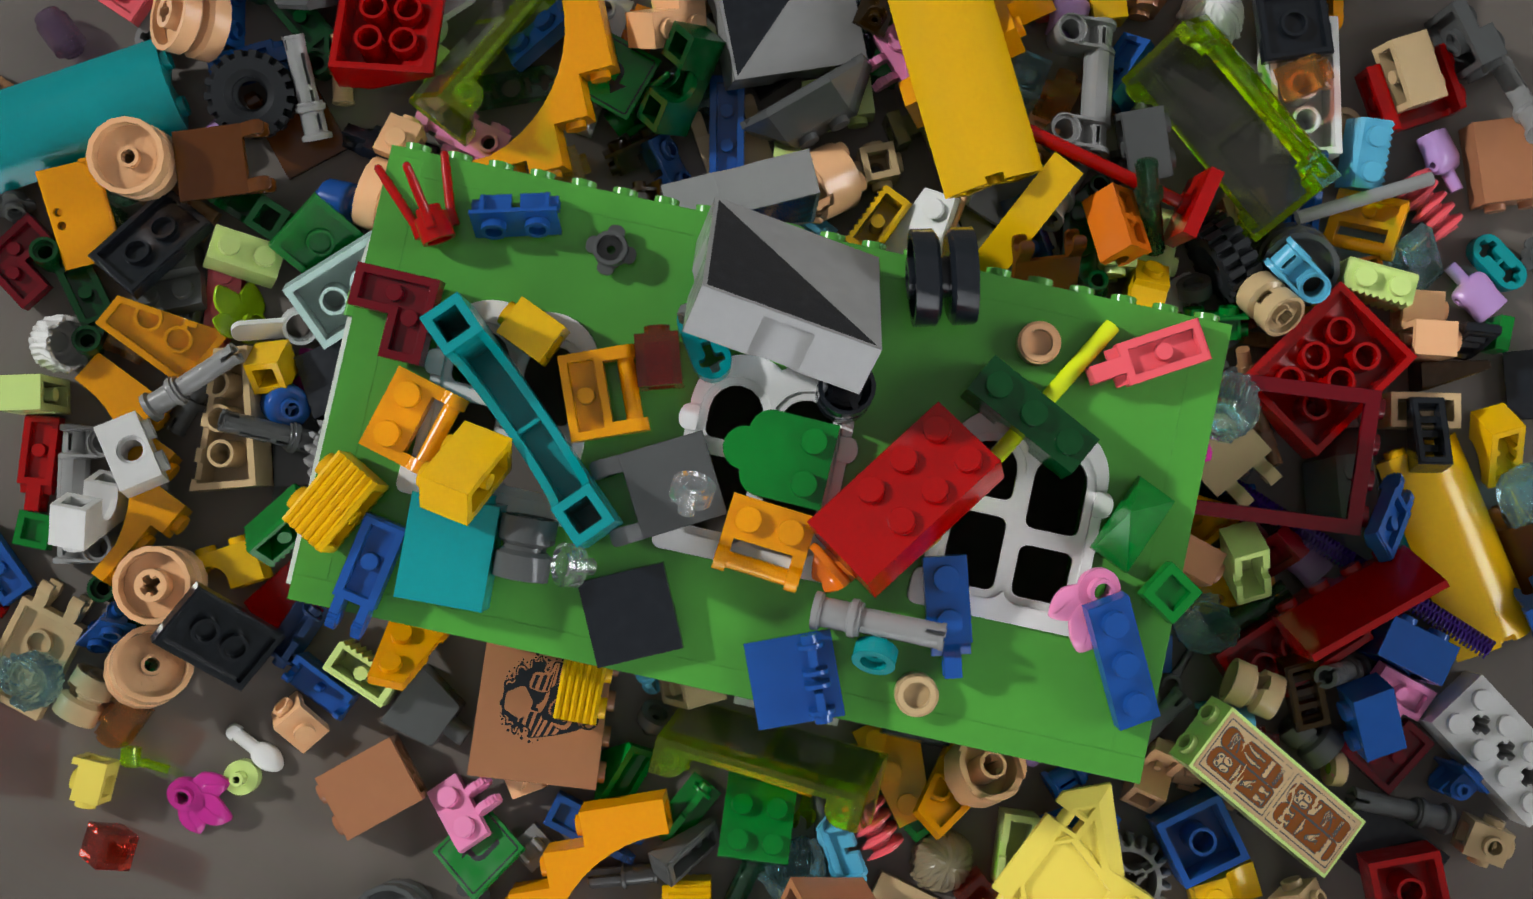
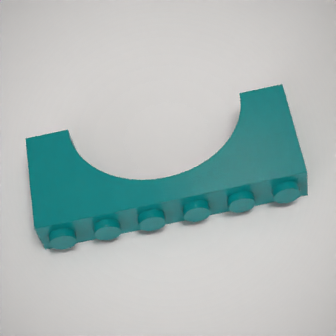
(494, 376)

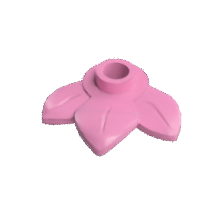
(1068, 601)

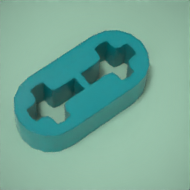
(1496, 262)
(697, 356)

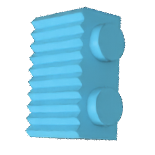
(1364, 153)

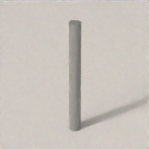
(1364, 198)

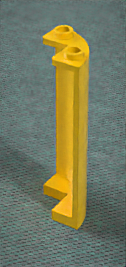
(966, 93)
(1459, 541)

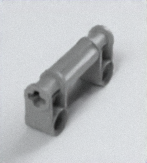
(1093, 44)
(74, 466)

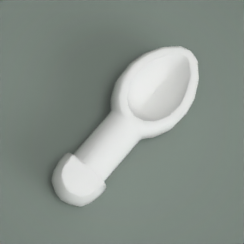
(263, 754)

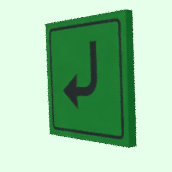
(626, 88)
(485, 861)

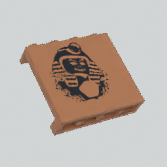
(517, 730)

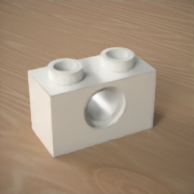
(117, 439)

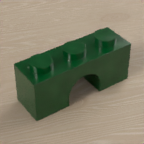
(673, 106)
(256, 212)
(1048, 430)

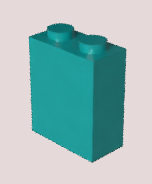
(448, 560)

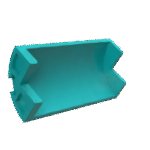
(54, 115)

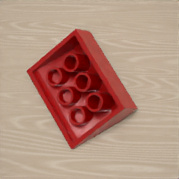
(385, 42)
(1330, 345)
(1355, 602)

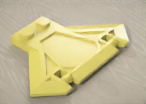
(1074, 860)

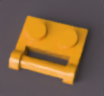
(1381, 217)
(588, 393)
(402, 414)
(767, 527)

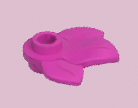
(203, 800)

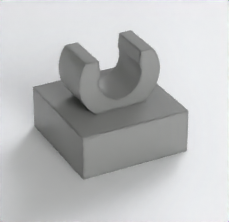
(535, 841)

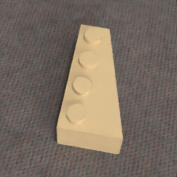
(229, 459)

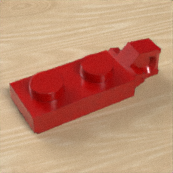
(39, 460)

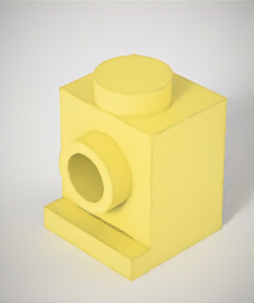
(93, 779)

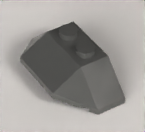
(814, 108)
(1328, 486)

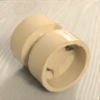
(1270, 303)
(1258, 691)
(84, 699)

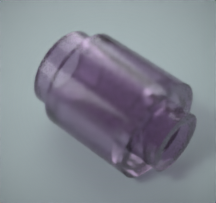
(60, 33)

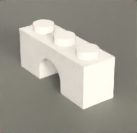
(83, 519)

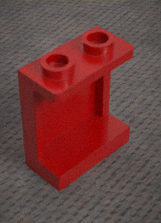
(1380, 105)

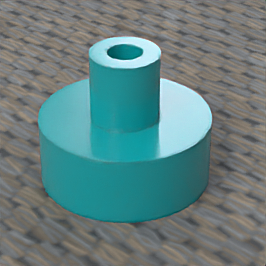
(875, 655)

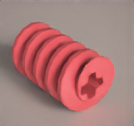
(1430, 209)
(880, 833)

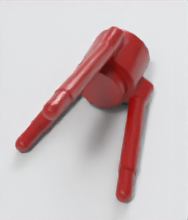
(432, 223)

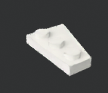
(927, 211)

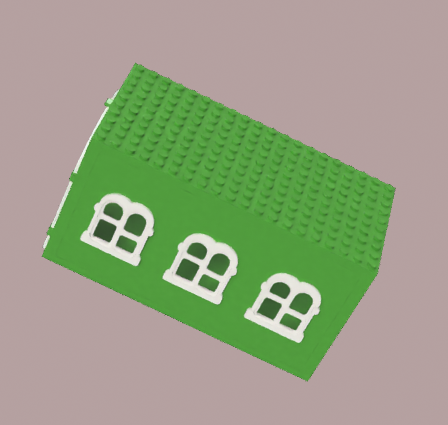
(1022, 682)

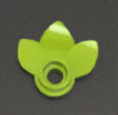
(237, 307)

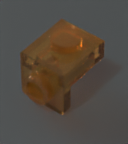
(1304, 77)

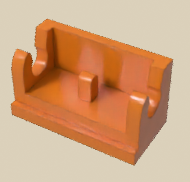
(1116, 225)

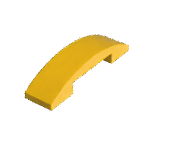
(1029, 211)

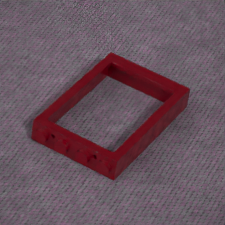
(1362, 477)

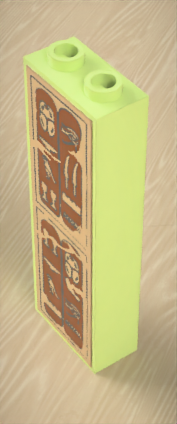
(1267, 786)

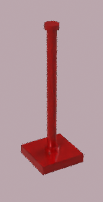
(1189, 206)

